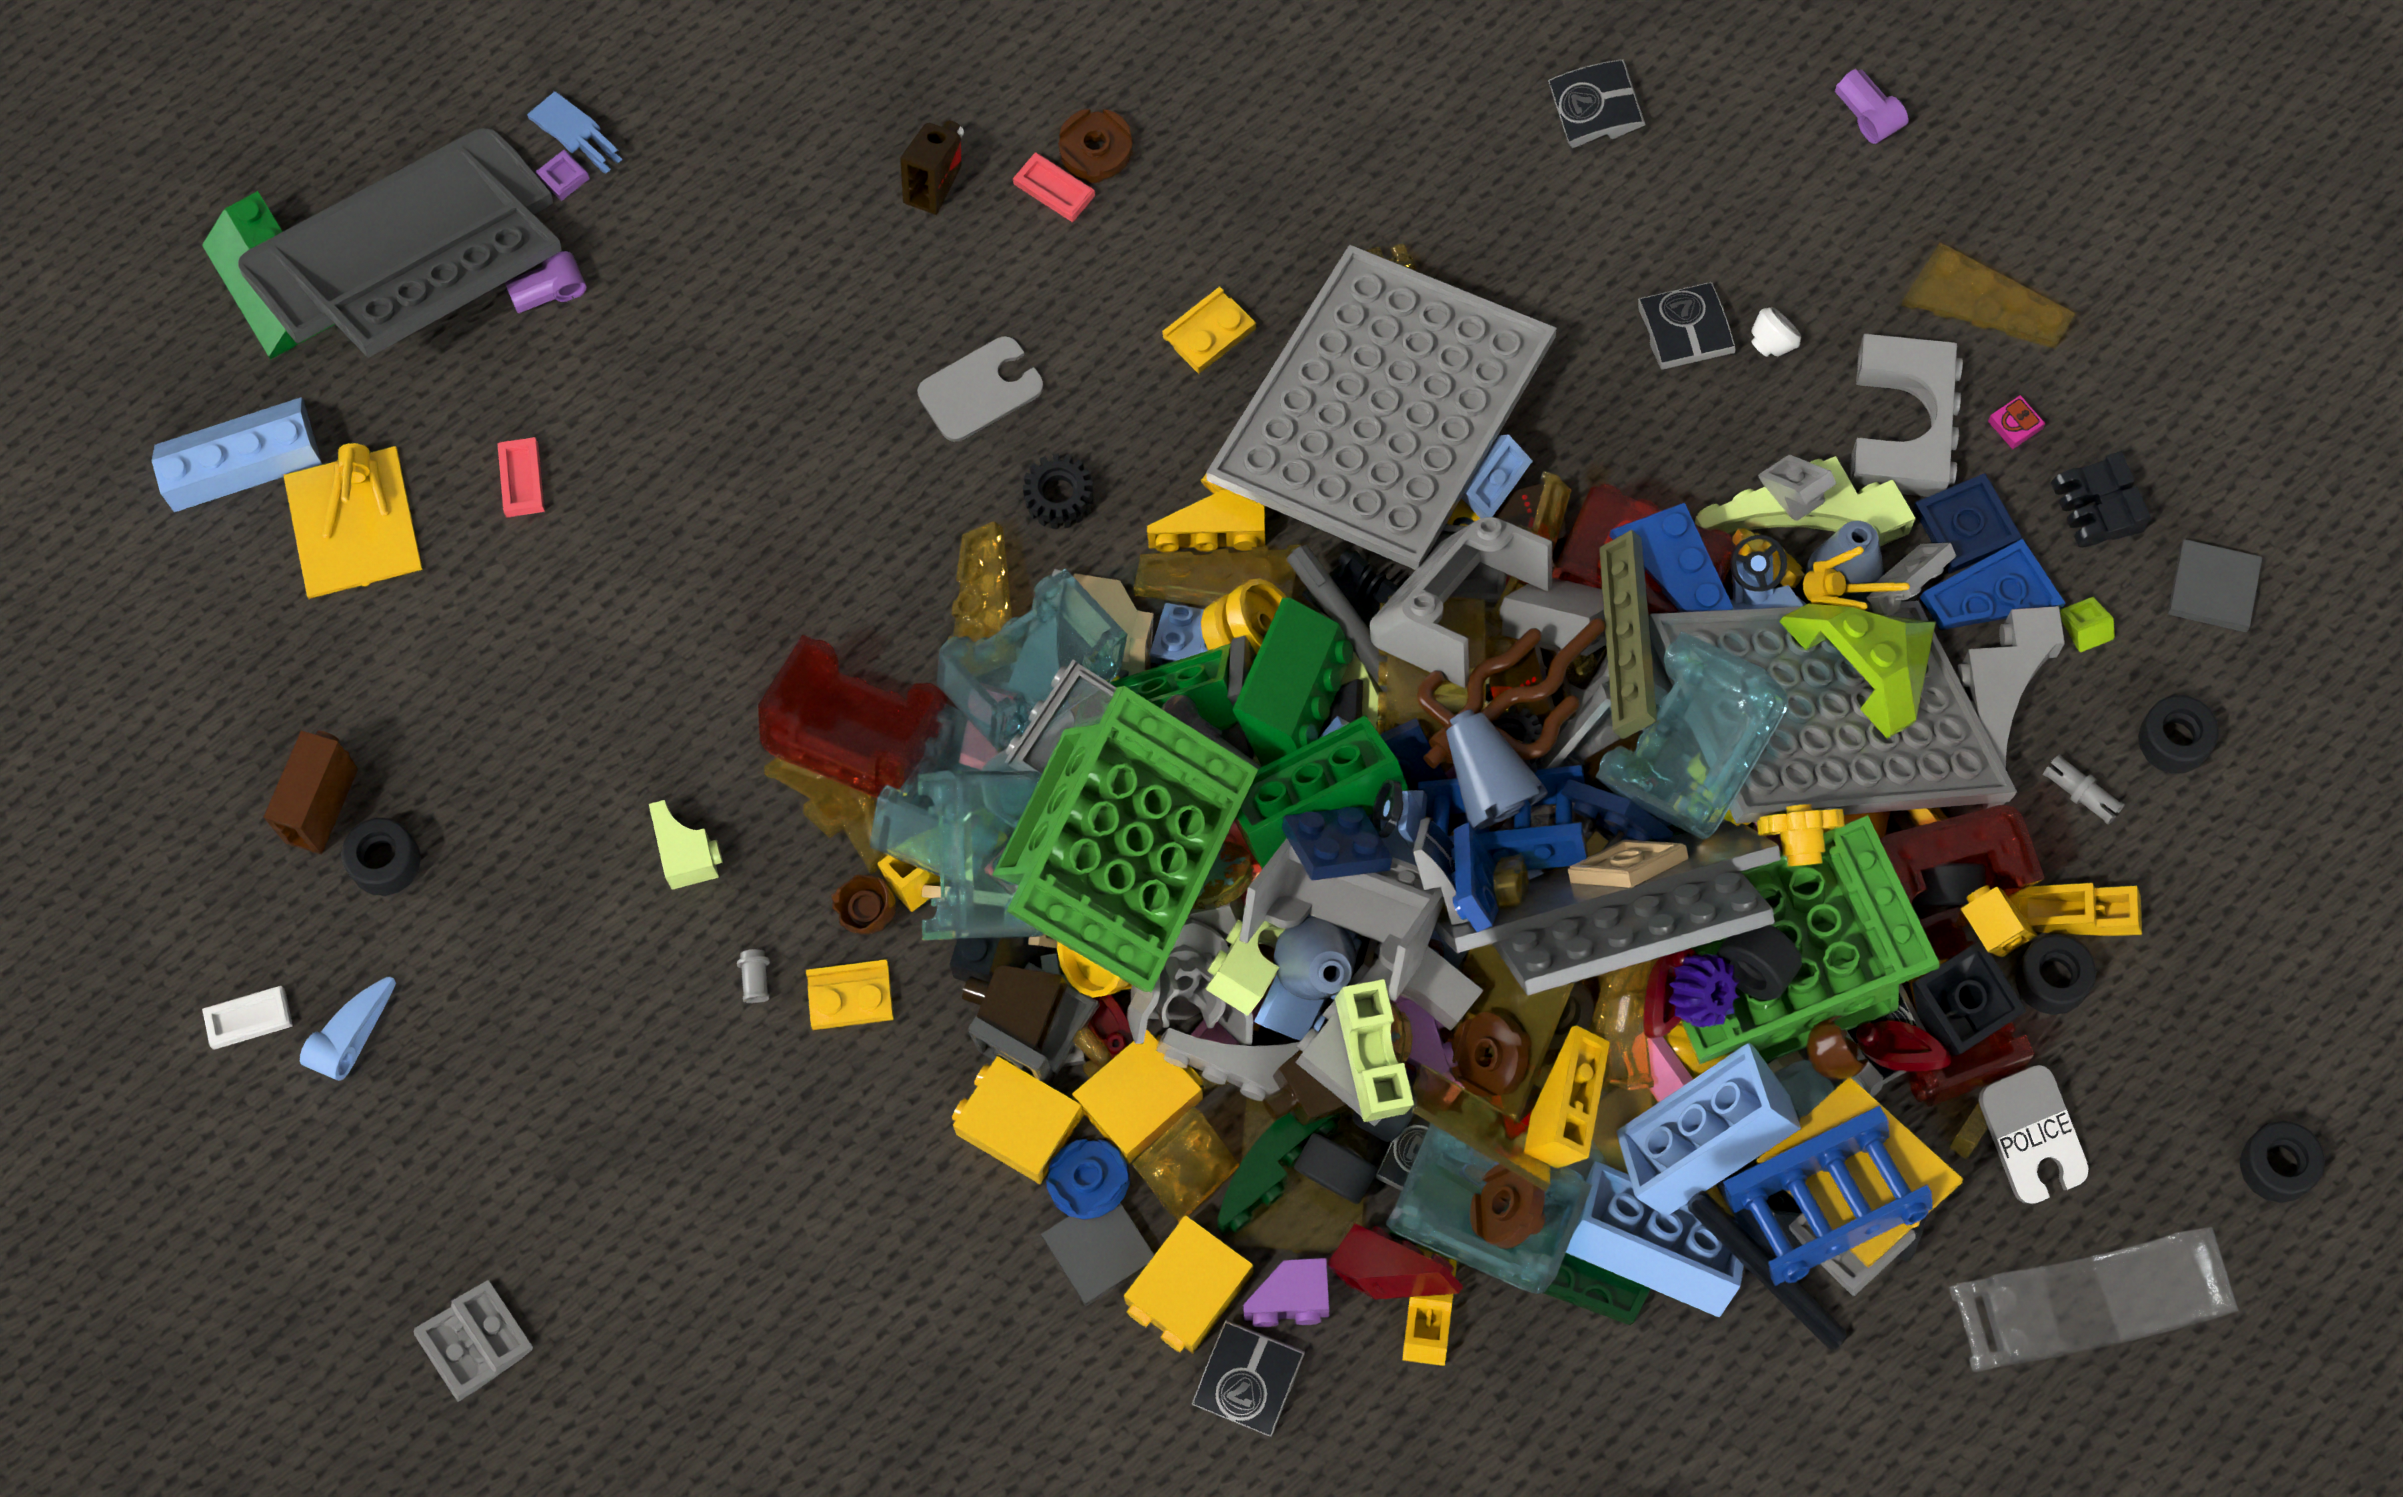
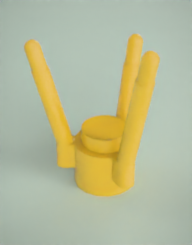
(352, 467)
(1826, 584)

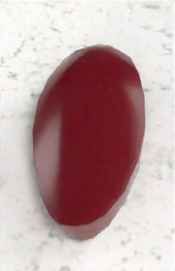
(1658, 1012)
(1111, 1024)
(1901, 1046)

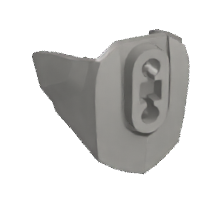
(1182, 988)

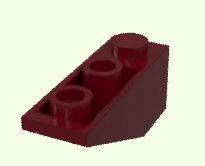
(1387, 1270)

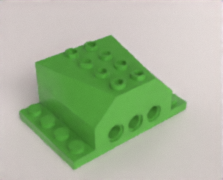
(1123, 836)
(1853, 942)

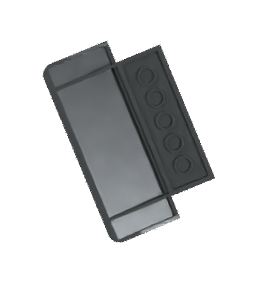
(407, 246)
(1589, 930)

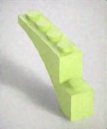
(1875, 504)

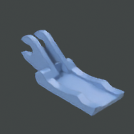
(572, 129)

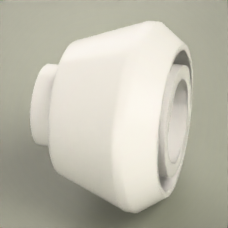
(1774, 333)

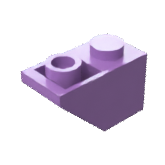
(1427, 1041)
(1291, 1292)

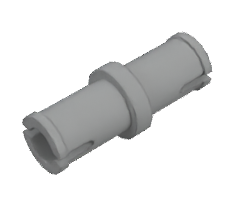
(2083, 789)

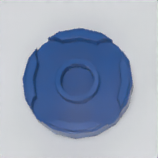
(1088, 1178)

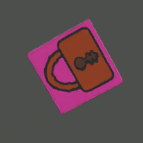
(2016, 422)

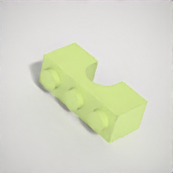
(1243, 972)
(1366, 1028)

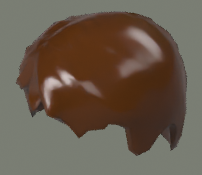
(864, 904)
(1832, 1052)

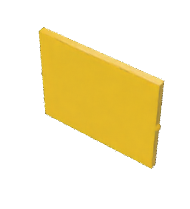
(362, 541)
(1911, 1156)

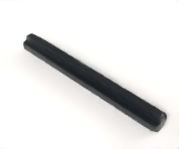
(1757, 1260)

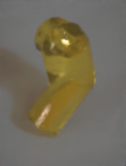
(1093, 1049)

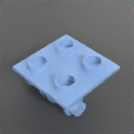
(1177, 634)

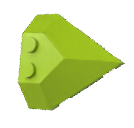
(1882, 648)

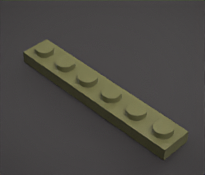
(1627, 635)

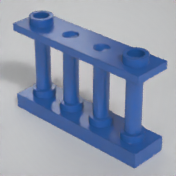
(1540, 846)
(1828, 1154)

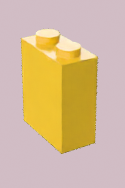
(1138, 1097)
(1016, 1118)
(1187, 1285)

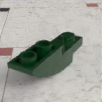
(1261, 1172)

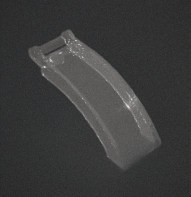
(2097, 1300)

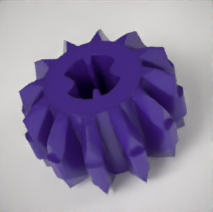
(1704, 990)

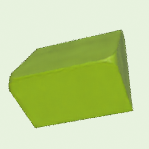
(2088, 624)

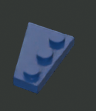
(1678, 560)
(1992, 589)
(1473, 879)

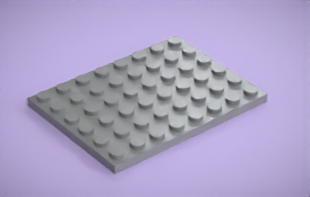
(1382, 406)
(1827, 746)

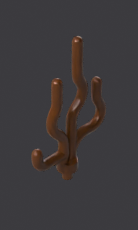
(1522, 694)

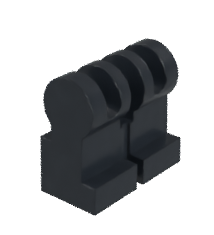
(2118, 508)

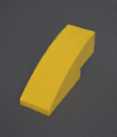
(2081, 909)
(1428, 1325)

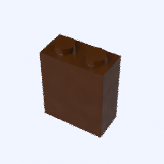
(311, 791)

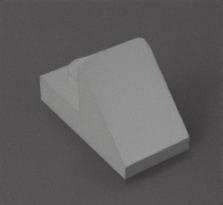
(1797, 485)

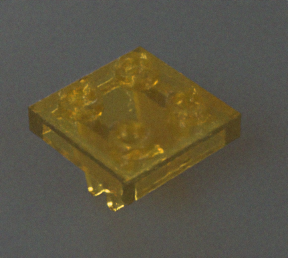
(1186, 1164)

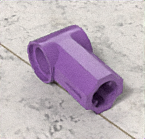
(1876, 113)
(556, 279)

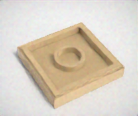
(1628, 863)

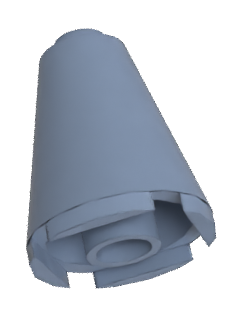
(1861, 569)
(1489, 771)
(1315, 959)

